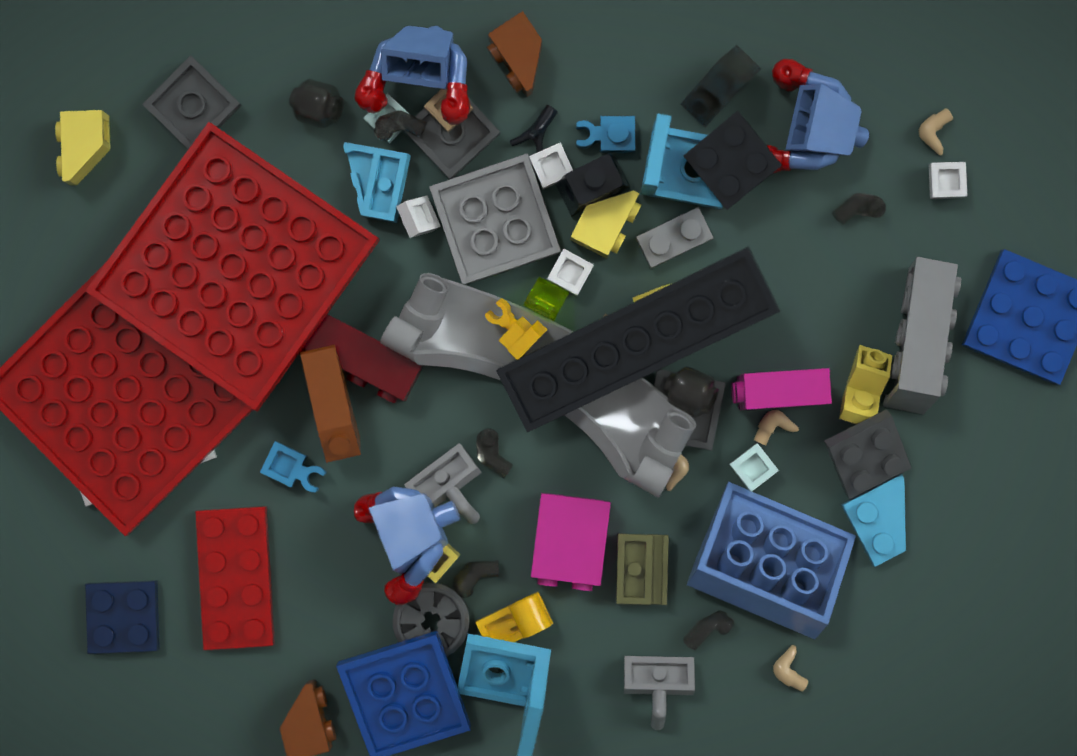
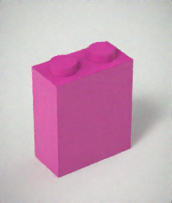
(782, 389)
(570, 541)

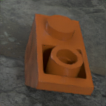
(519, 49)
(305, 726)

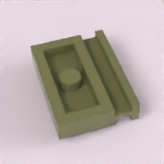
(642, 569)

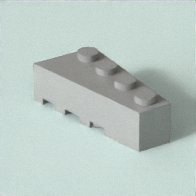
(924, 336)

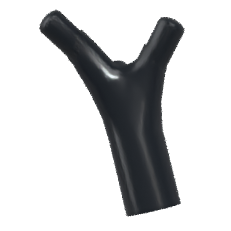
(537, 129)

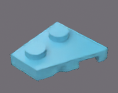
(378, 179)
(880, 519)

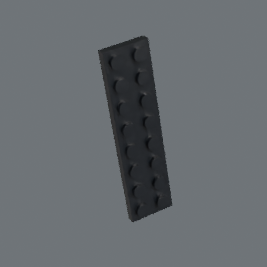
(639, 339)

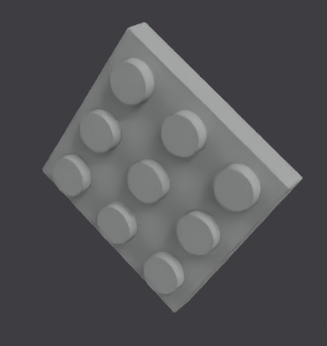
(495, 219)

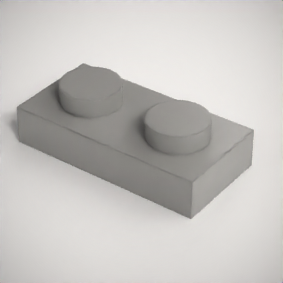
(674, 237)

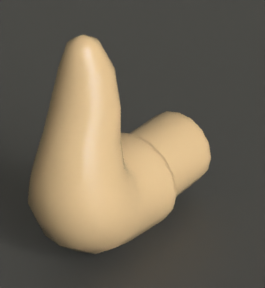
(930, 126)
(770, 422)
(680, 471)
(785, 674)

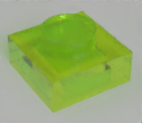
(546, 298)

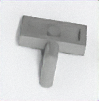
(445, 478)
(660, 678)

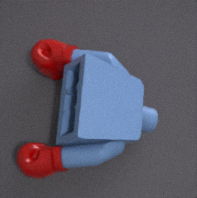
(421, 59)
(822, 122)
(410, 534)

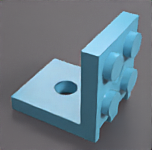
(665, 164)
(520, 683)

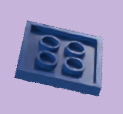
(1026, 318)
(404, 695)

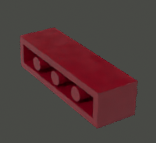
(367, 359)

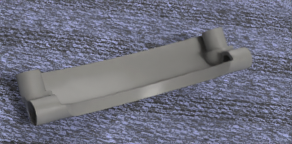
(631, 425)

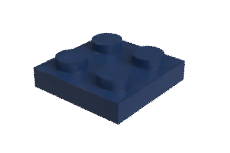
(122, 617)

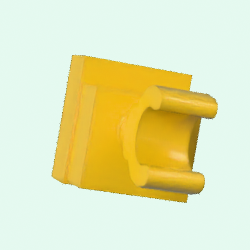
(520, 332)

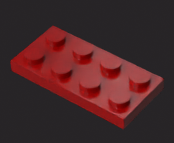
(235, 578)

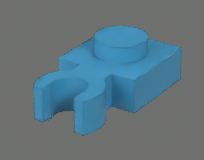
(613, 134)
(288, 465)

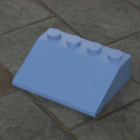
(772, 561)

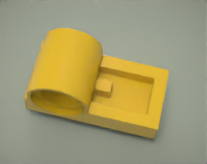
(516, 620)

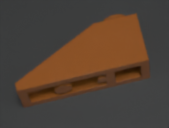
(331, 403)

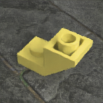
(865, 384)

